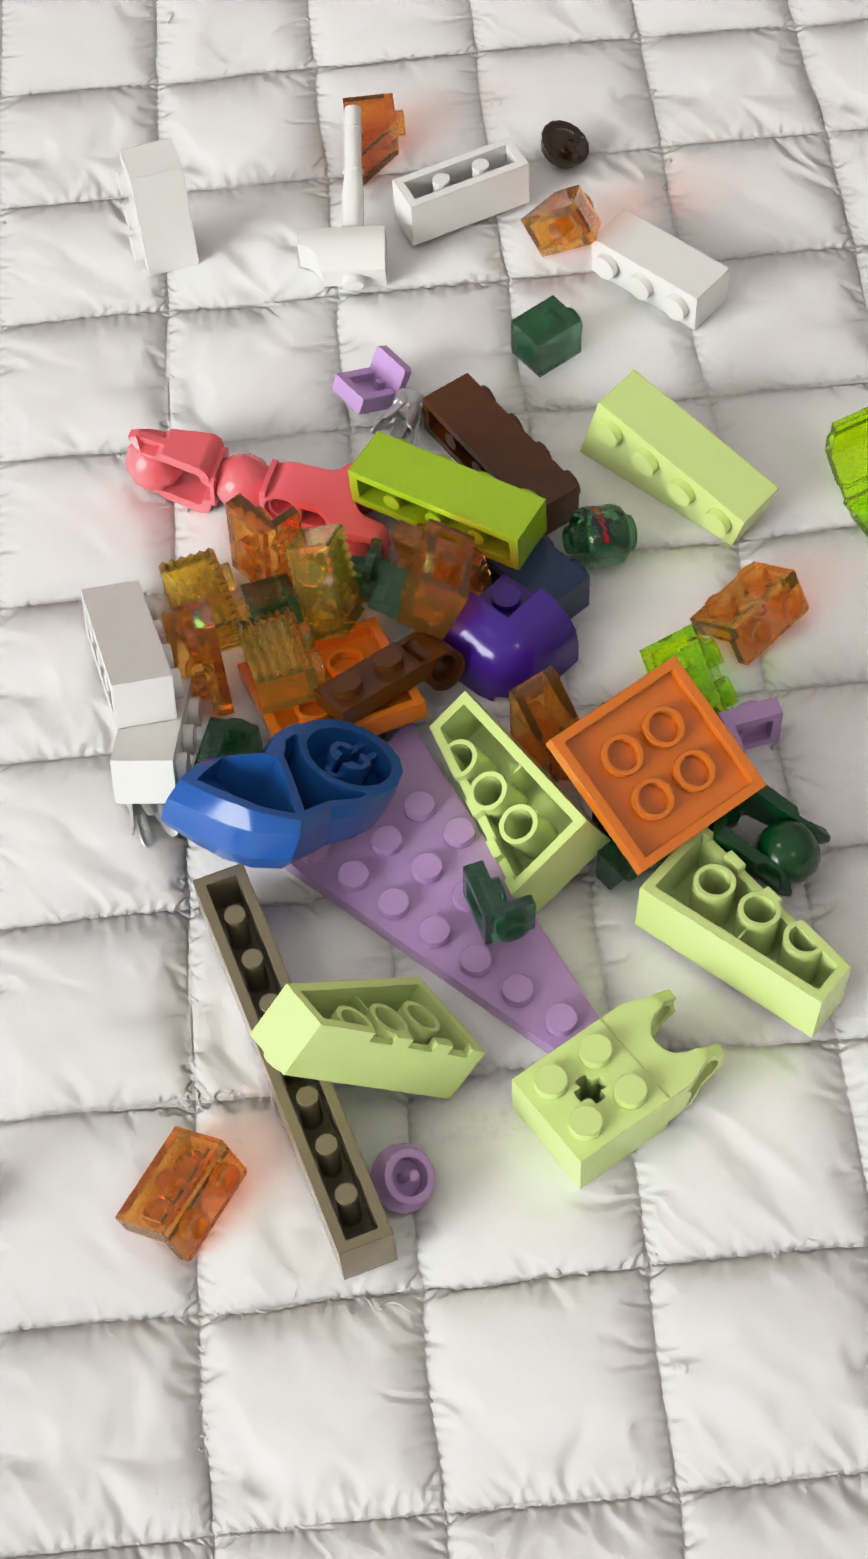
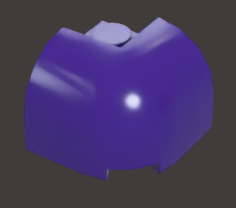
(511, 637)

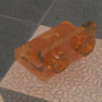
(259, 540)
(198, 654)
(183, 1191)

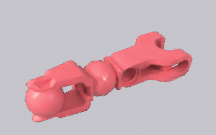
(198, 473)

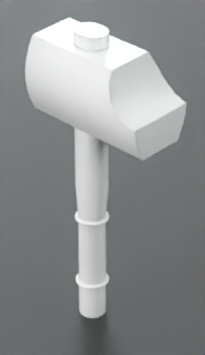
(350, 253)

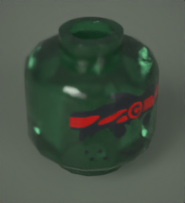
(600, 536)

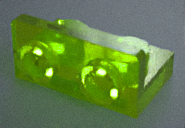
(700, 660)

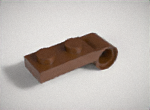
(389, 675)

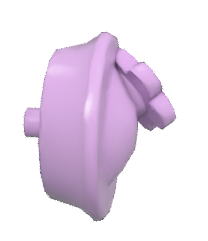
(403, 1178)

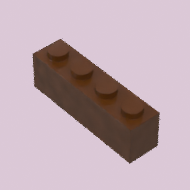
(490, 440)

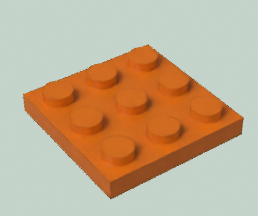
(337, 656)
(656, 764)

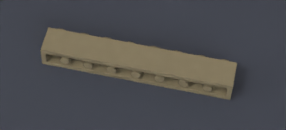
(307, 1107)

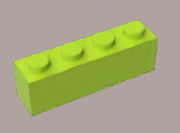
(424, 485)

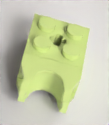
(611, 1088)

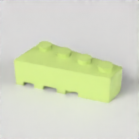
(676, 459)
(524, 813)
(741, 933)
(368, 1035)

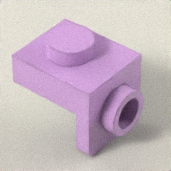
(373, 387)
(754, 722)

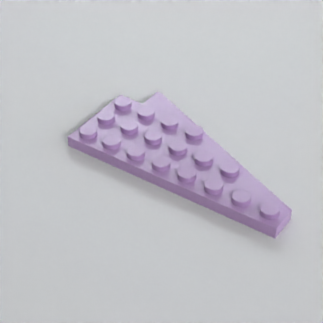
(409, 889)

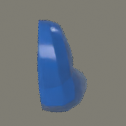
(295, 796)

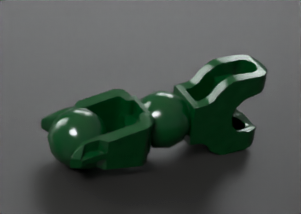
(783, 851)

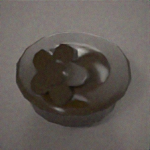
(564, 144)

